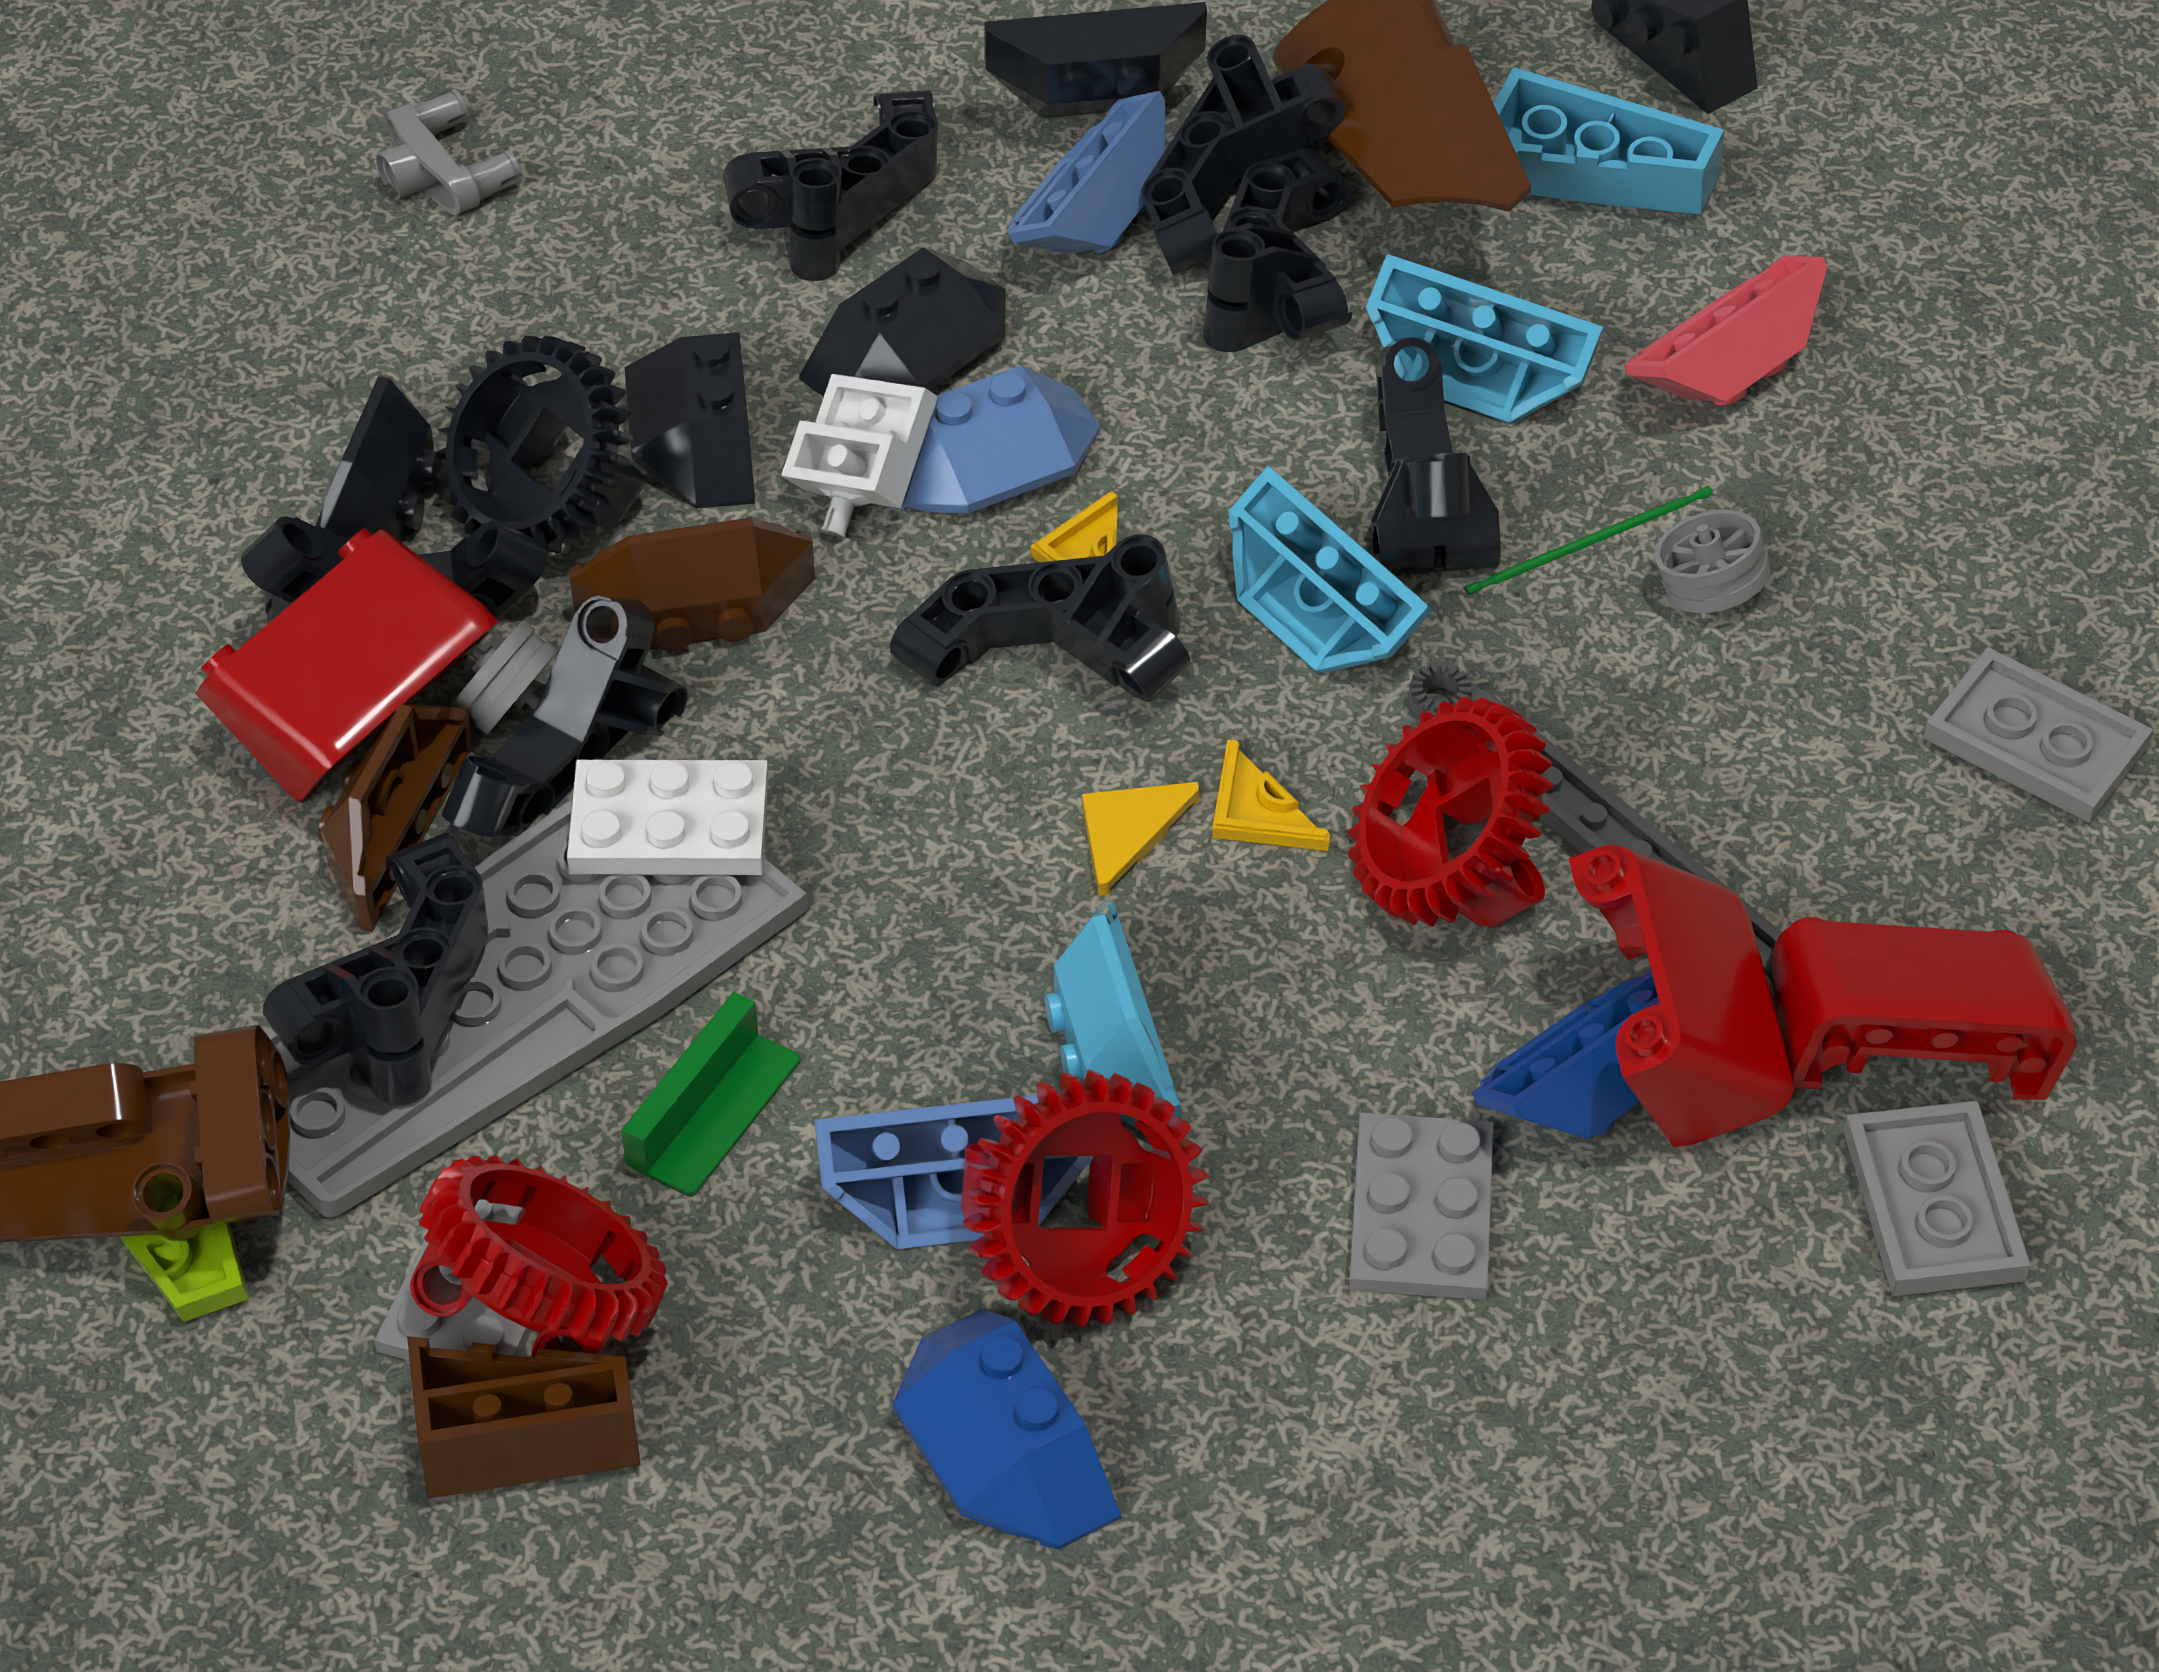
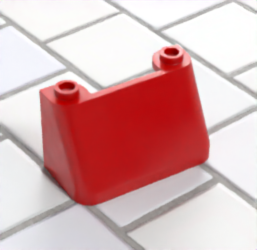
(342, 660)
(1919, 995)
(1714, 1041)

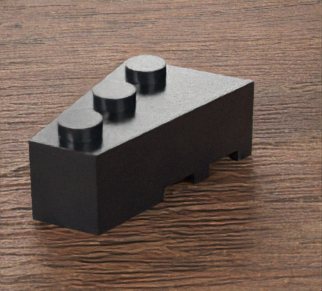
(1691, 43)

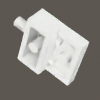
(860, 446)

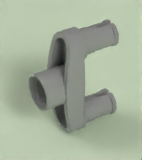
(423, 164)

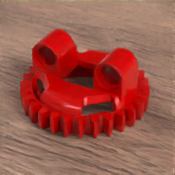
(1473, 782)
(1127, 1193)
(541, 1264)

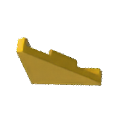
(1084, 535)
(1259, 809)
(1129, 824)

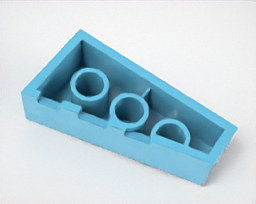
(1606, 147)

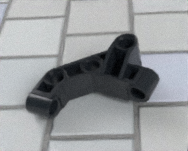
(1232, 126)
(837, 192)
(1261, 271)
(1430, 492)
(490, 564)
(1112, 617)
(584, 711)
(396, 994)

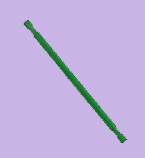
(1588, 540)

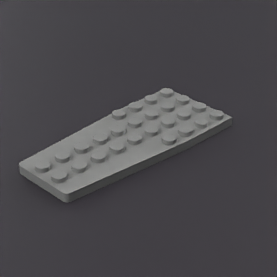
(555, 985)

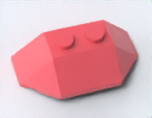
(1737, 335)

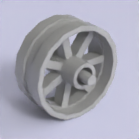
(1719, 559)
(505, 676)

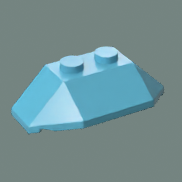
(1493, 347)
(1316, 581)
(1105, 1010)

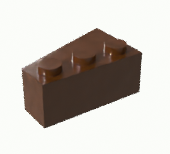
(518, 1418)

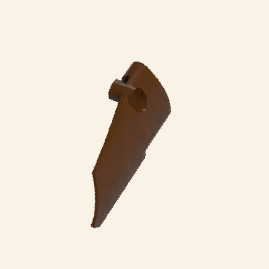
(1412, 103)
(111, 1143)

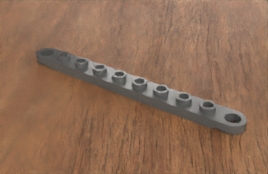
(1584, 809)

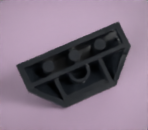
(1094, 57)
(911, 325)
(693, 419)
(383, 468)

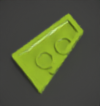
(192, 1273)

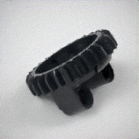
(526, 426)

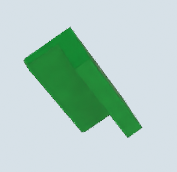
(707, 1099)

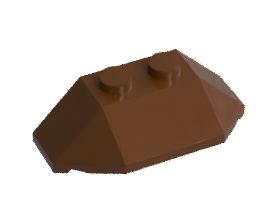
(703, 578)
(392, 801)

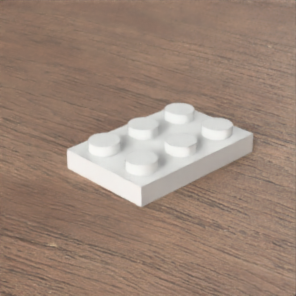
(668, 817)

